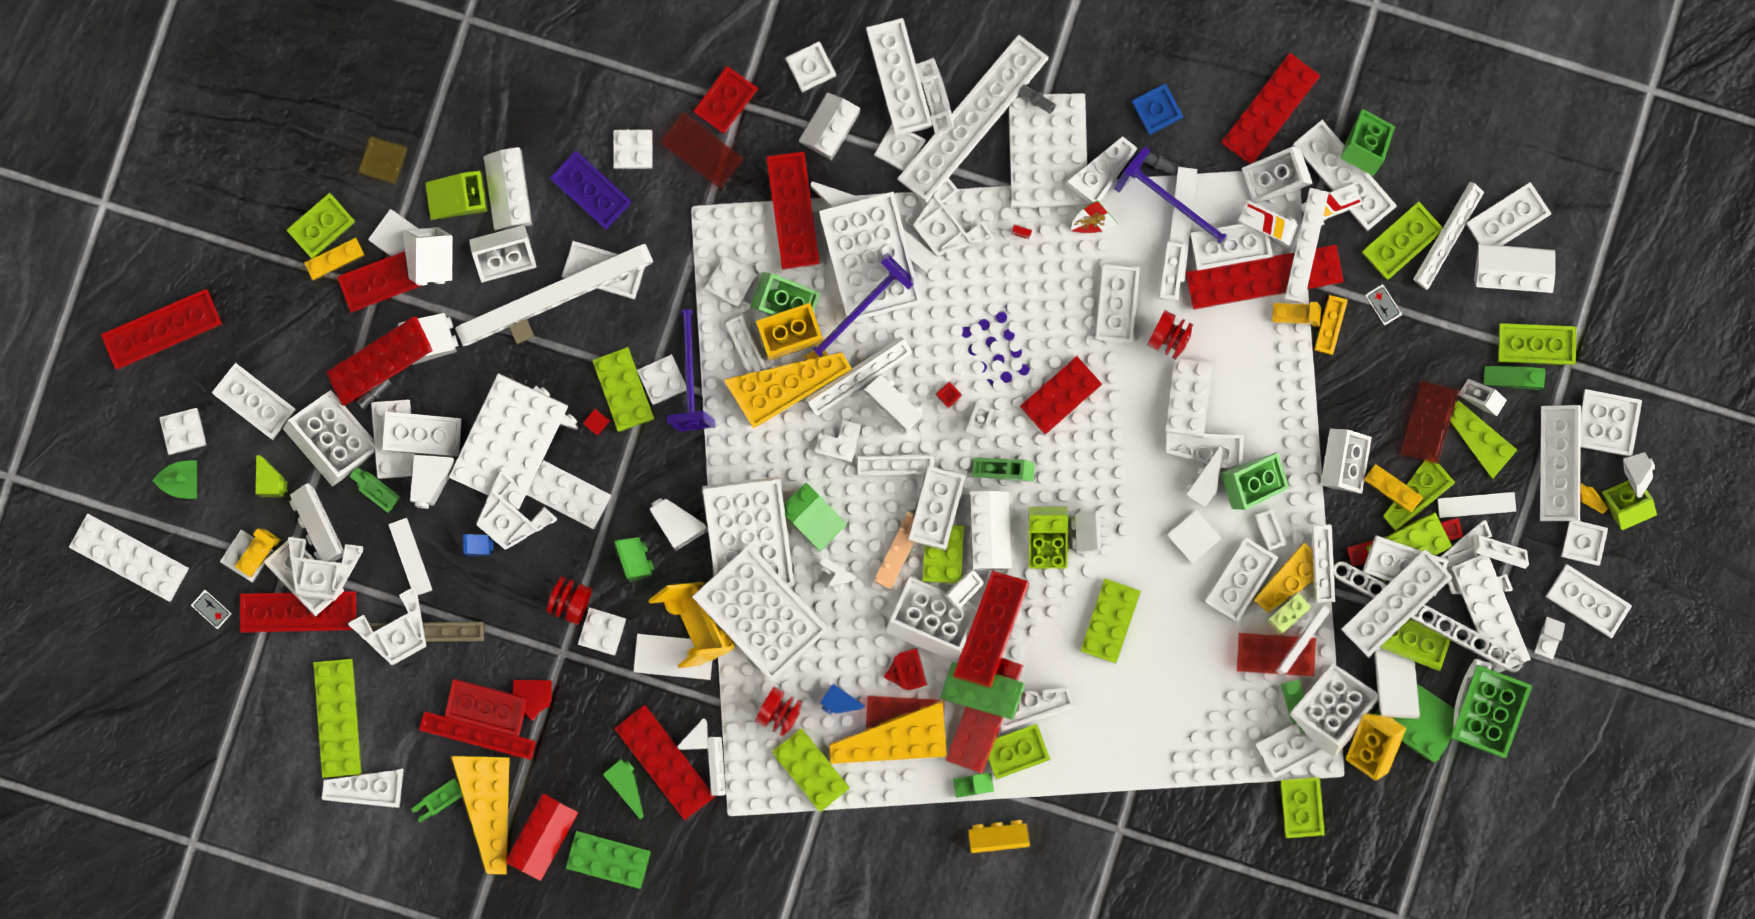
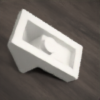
(979, 421)
(841, 576)
(1549, 638)

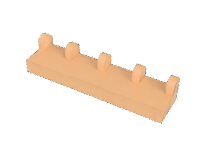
(896, 555)

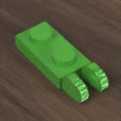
(439, 799)

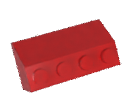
(541, 837)

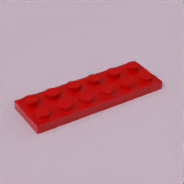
(1270, 109)
(793, 210)
(161, 329)
(379, 361)
(287, 613)
(991, 629)
(979, 729)
(664, 762)

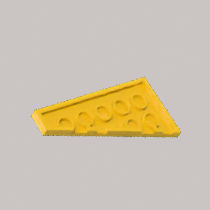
(777, 388)
(903, 737)
(485, 795)

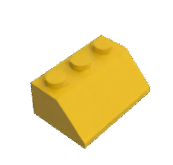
(789, 331)
(1375, 745)
(998, 837)

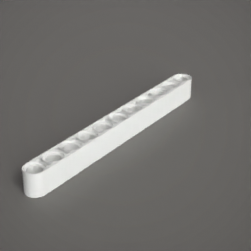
(554, 295)
(1369, 581)

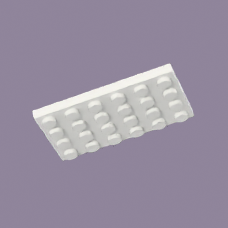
(1047, 151)
(857, 241)
(509, 436)
(745, 516)
(760, 612)

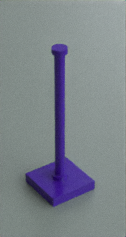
(1134, 171)
(896, 272)
(690, 420)

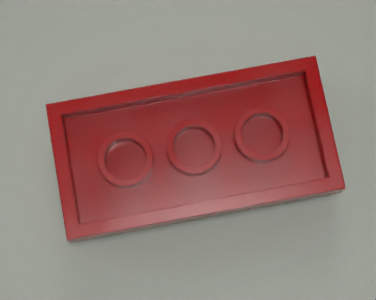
(376, 282)
(1061, 395)
(486, 707)

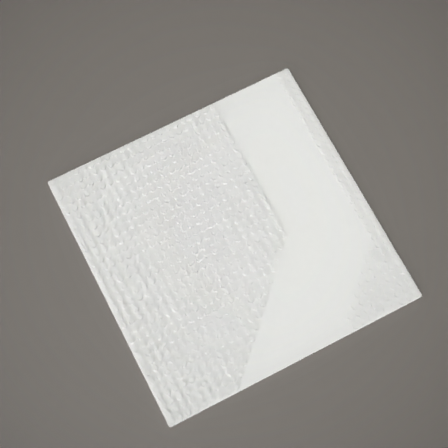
(1174, 699)

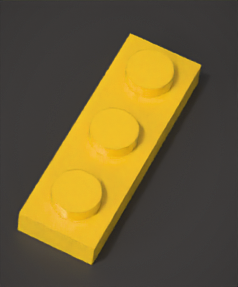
(334, 259)
(1393, 488)

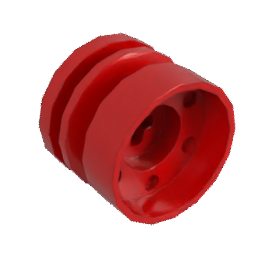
(1170, 334)
(569, 600)
(778, 711)

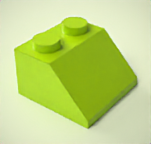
(268, 480)
(1626, 507)

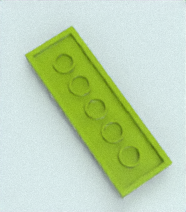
(337, 718)

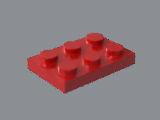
(725, 100)

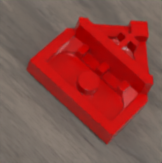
(907, 670)
(538, 694)

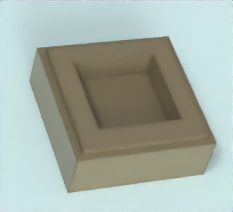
(521, 331)

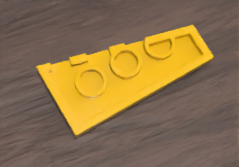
(1288, 580)

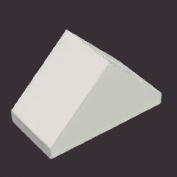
(697, 738)

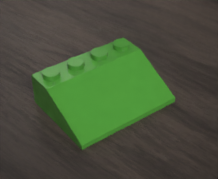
(1491, 712)
(1432, 729)

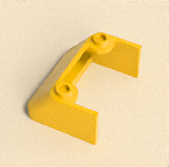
(706, 635)

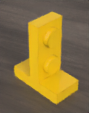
(1297, 313)
(257, 551)

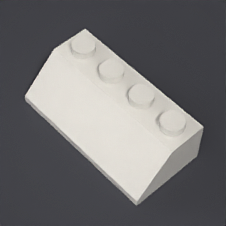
(507, 189)
(1515, 268)
(316, 523)
(990, 530)

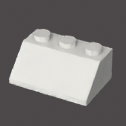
(829, 125)
(502, 253)
(894, 403)
(1346, 460)

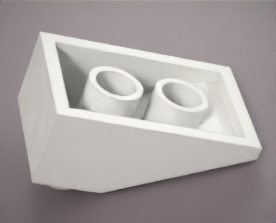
(1277, 175)

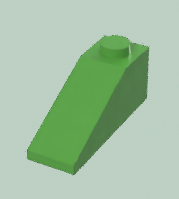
(1514, 377)
(1003, 469)
(624, 782)

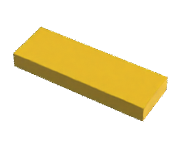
(1330, 325)

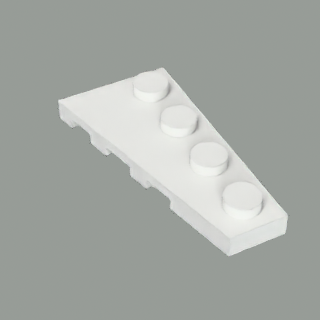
(1099, 174)
(1200, 448)
(1038, 706)

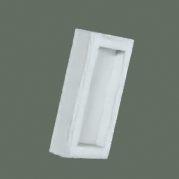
(1270, 530)
(964, 589)

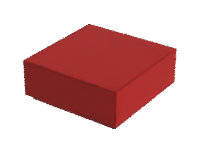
(1021, 232)
(948, 395)
(596, 422)

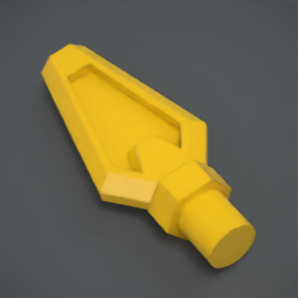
(1592, 499)

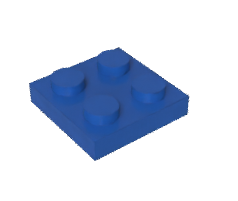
(1157, 109)

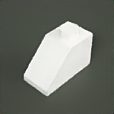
(1482, 397)
(1639, 472)

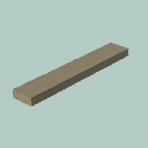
(447, 631)

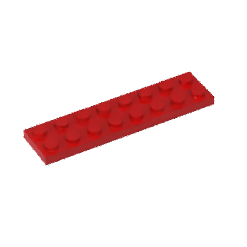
(1259, 278)

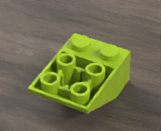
(456, 195)
(1048, 537)

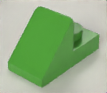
(973, 785)

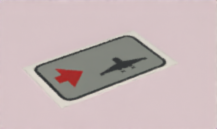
(1383, 304)
(211, 609)

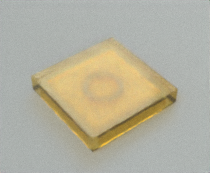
(383, 160)

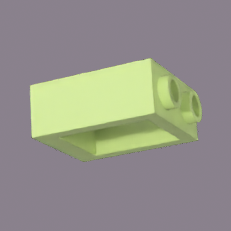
(1288, 614)

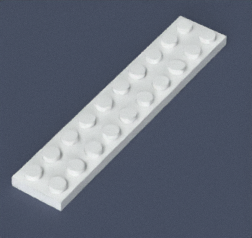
(973, 118)

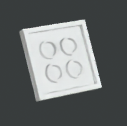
(1609, 422)

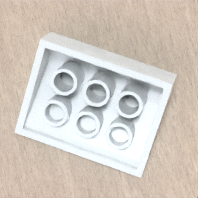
(330, 437)
(930, 620)
(1334, 709)

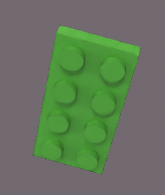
(998, 700)
(608, 859)

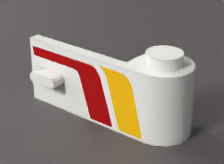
(1340, 201)
(1269, 223)

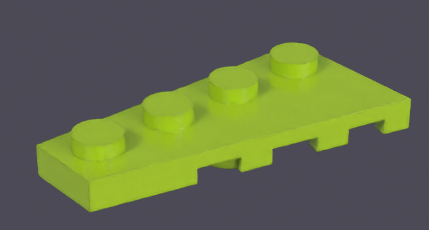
(1482, 440)
(1430, 483)

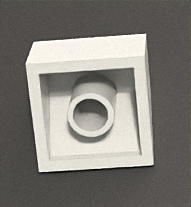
(1086, 532)

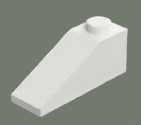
(832, 196)

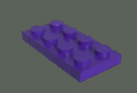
(591, 190)

